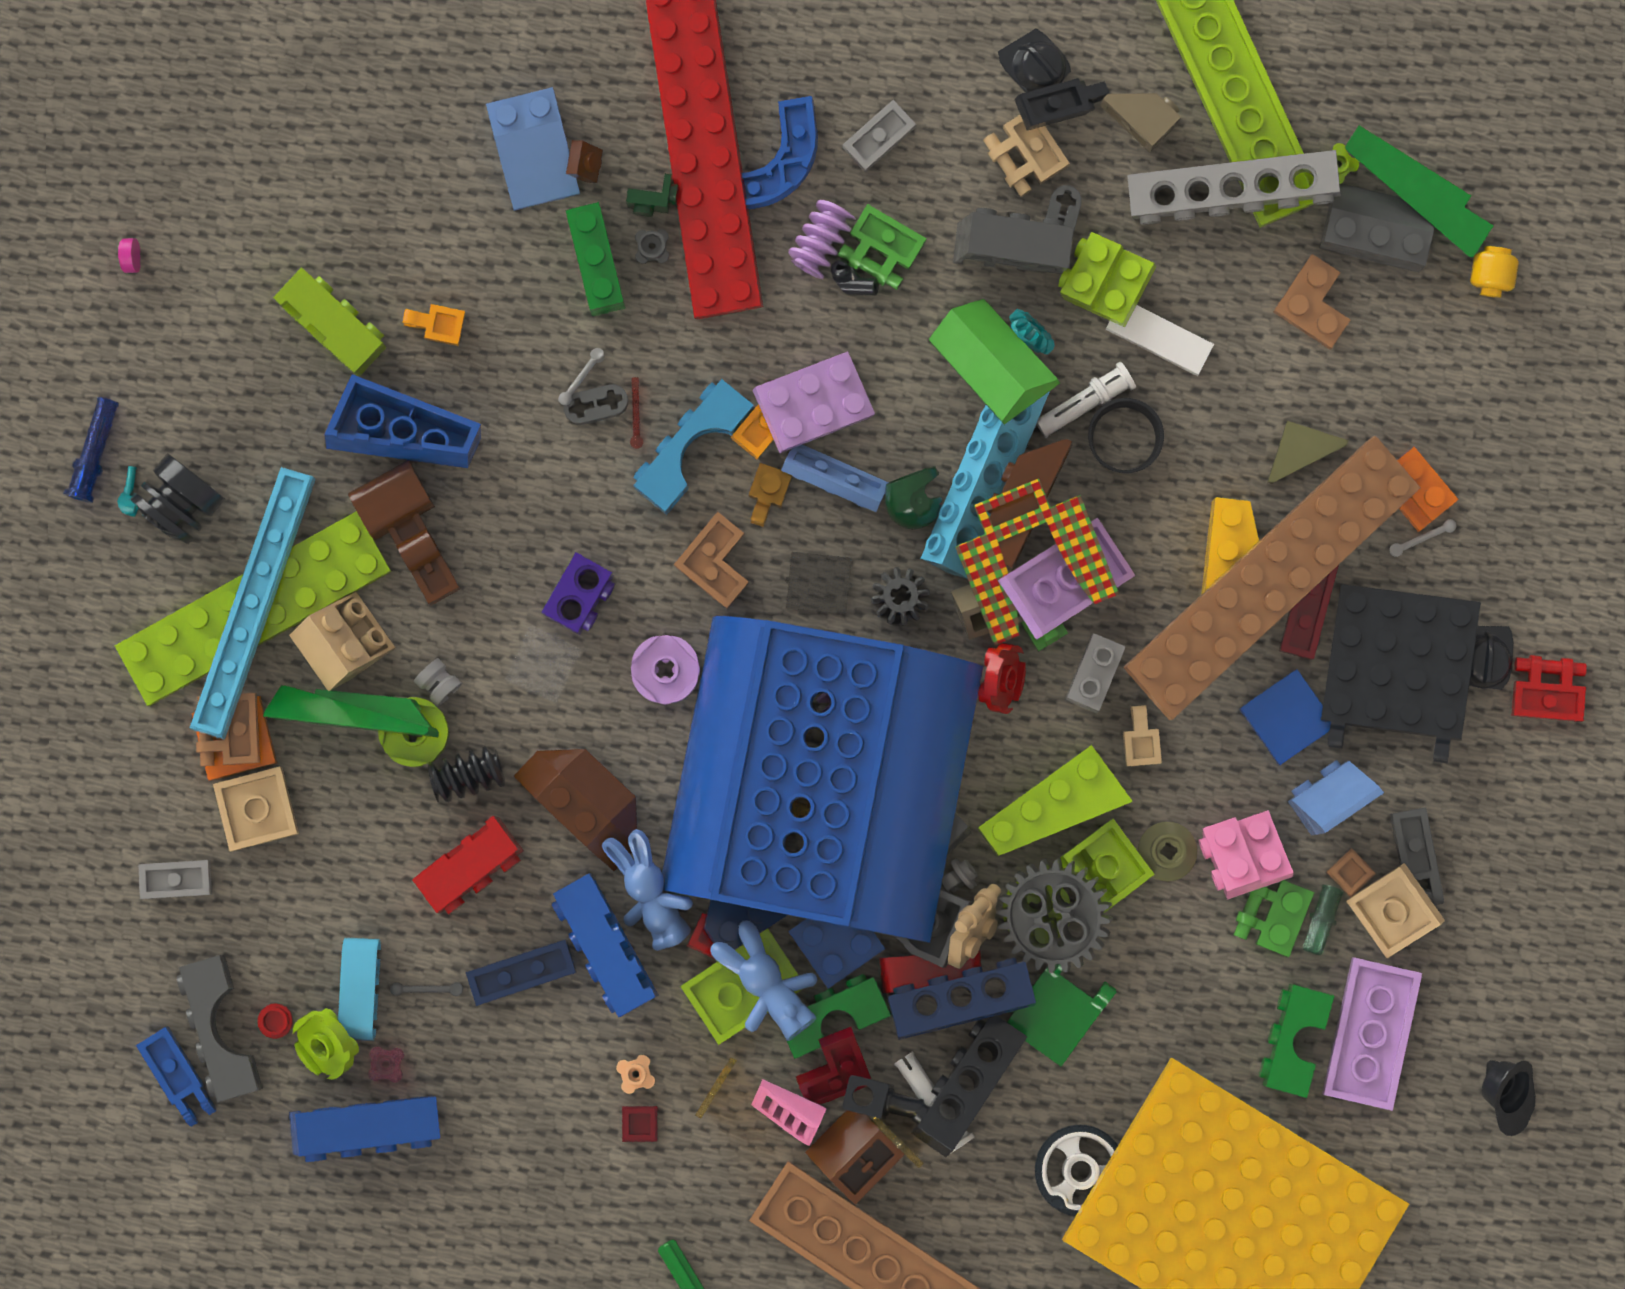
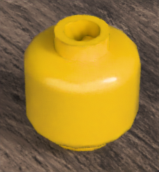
(1494, 271)

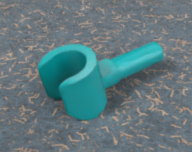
(124, 503)

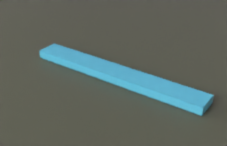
(252, 603)

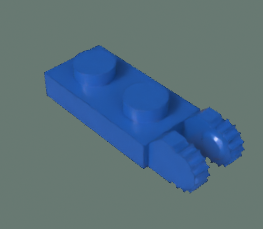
(175, 1073)

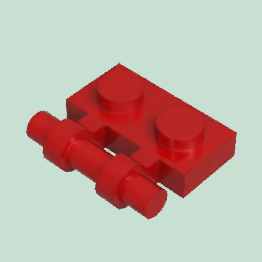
(1548, 700)

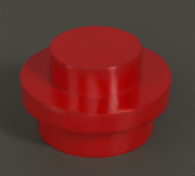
(275, 1021)

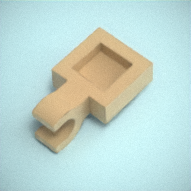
(1141, 744)

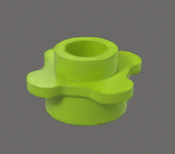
(1348, 163)

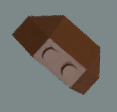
(1039, 463)
(582, 797)

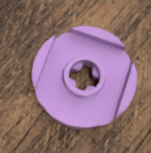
(685, 669)

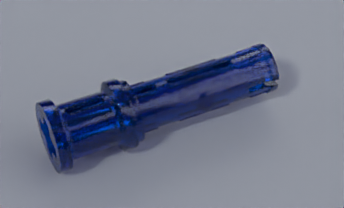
(87, 469)

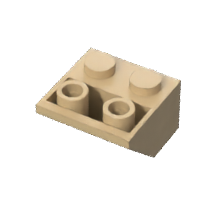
(341, 641)

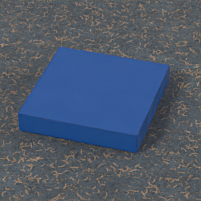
(1286, 717)

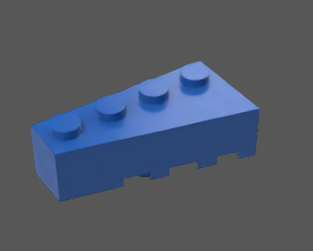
(398, 426)

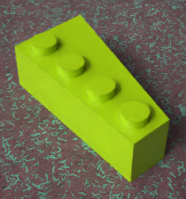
(1063, 799)

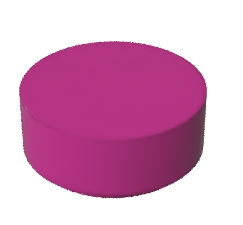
(129, 255)

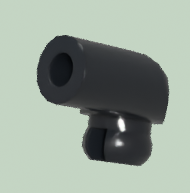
(851, 282)

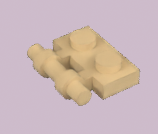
(1037, 149)
(974, 926)

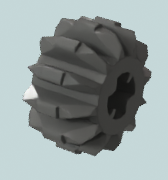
(895, 585)

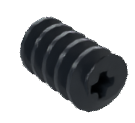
(466, 774)

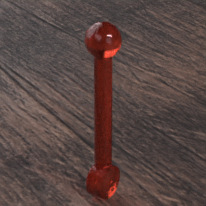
(636, 441)

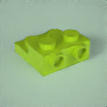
(1106, 279)
(1111, 859)

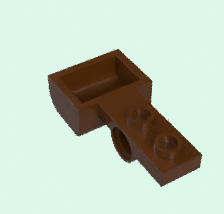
(394, 506)

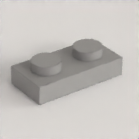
(879, 136)
(175, 879)

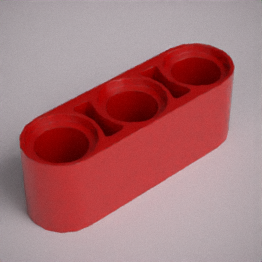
(916, 971)

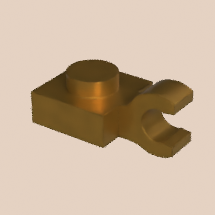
(768, 489)

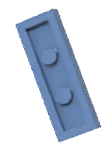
(835, 477)

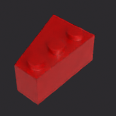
(469, 866)

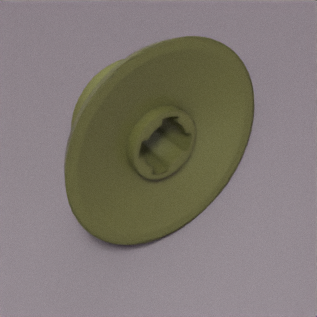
(1180, 838)

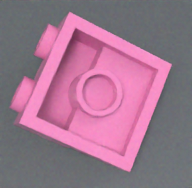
(1245, 854)

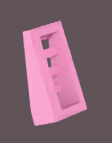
(795, 1114)

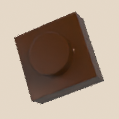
(584, 161)

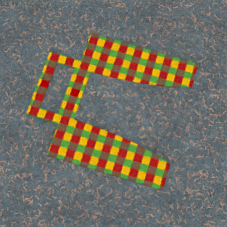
(1072, 535)

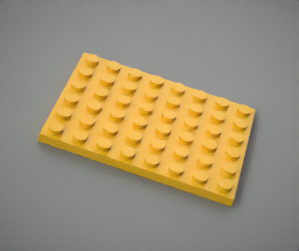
(1228, 1200)

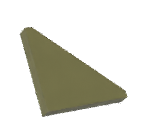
(1300, 448)

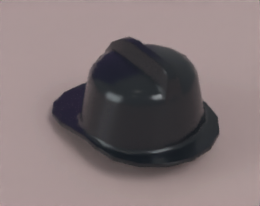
(1034, 61)
(1492, 657)
(1511, 1093)

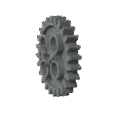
(1024, 920)

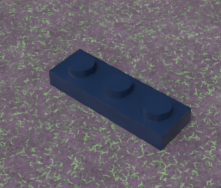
(521, 972)

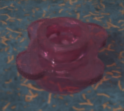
(377, 1069)

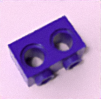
(570, 590)

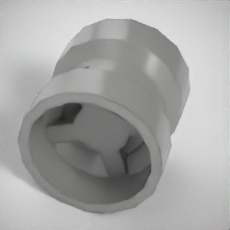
(437, 682)

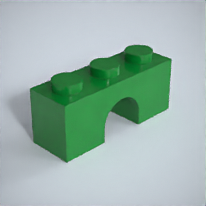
(595, 259)
(860, 1000)
(1299, 1009)

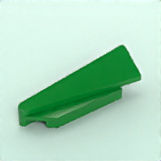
(1422, 189)
(350, 711)

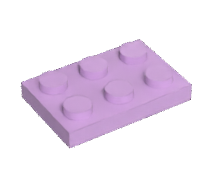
(813, 402)

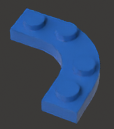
(793, 158)

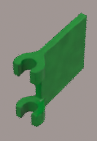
(1060, 1014)

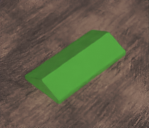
(992, 359)

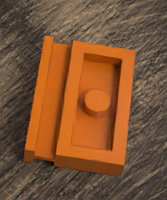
(1431, 498)

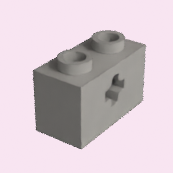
(1095, 673)

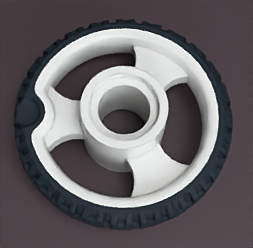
(1068, 1140)

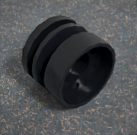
(177, 499)

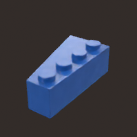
(605, 945)
(364, 1126)

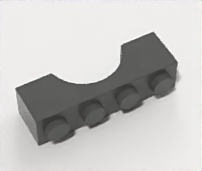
(205, 987)

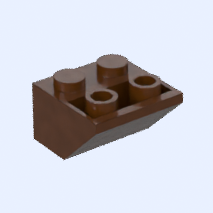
(854, 1154)

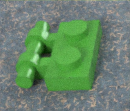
(888, 238)
(1282, 920)

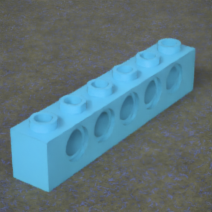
(977, 481)

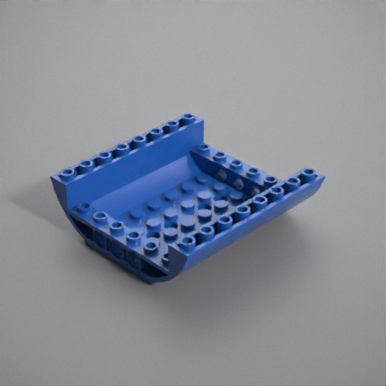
(875, 787)

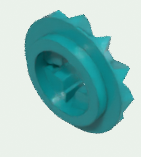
(1031, 332)

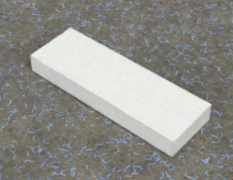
(1164, 340)

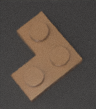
(1304, 305)
(705, 565)

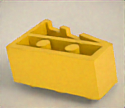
(1229, 538)

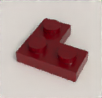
(843, 1060)

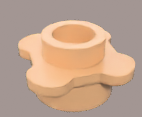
(631, 1083)

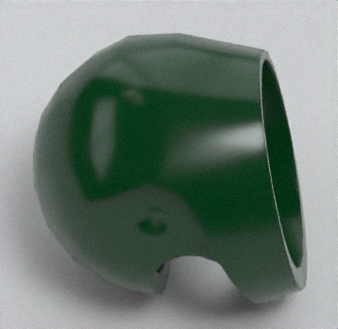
(908, 502)

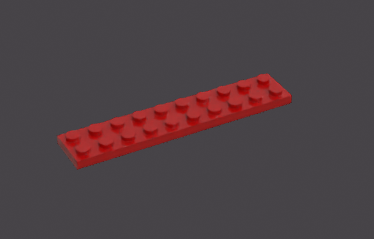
(704, 156)

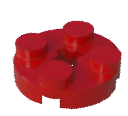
(1003, 678)

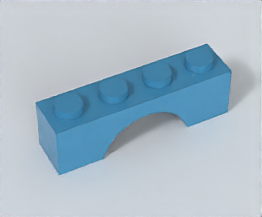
(720, 412)

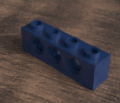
(911, 1023)

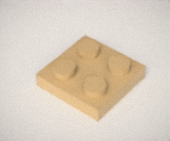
(256, 809)
(1395, 910)

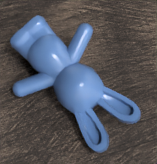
(645, 884)
(763, 979)

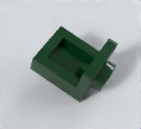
(647, 202)

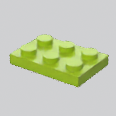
(721, 996)

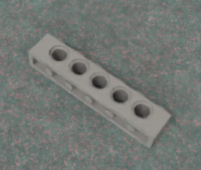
(1145, 186)

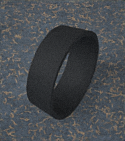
(1142, 408)

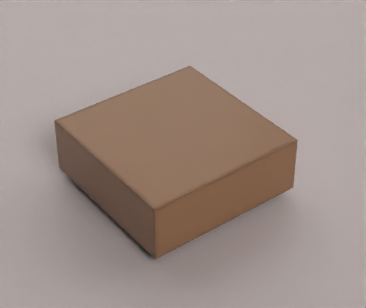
(1350, 872)

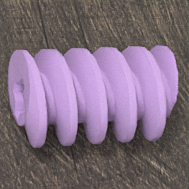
(820, 237)

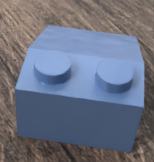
(532, 148)
(1333, 797)

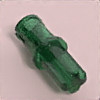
(1322, 919)

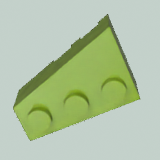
(331, 321)

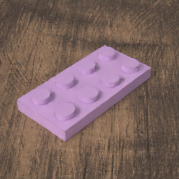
(1048, 591)
(1372, 1033)

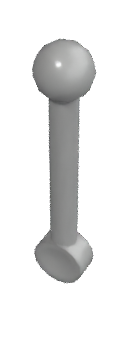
(597, 356)
(1397, 549)

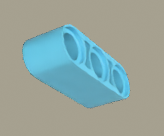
(357, 987)

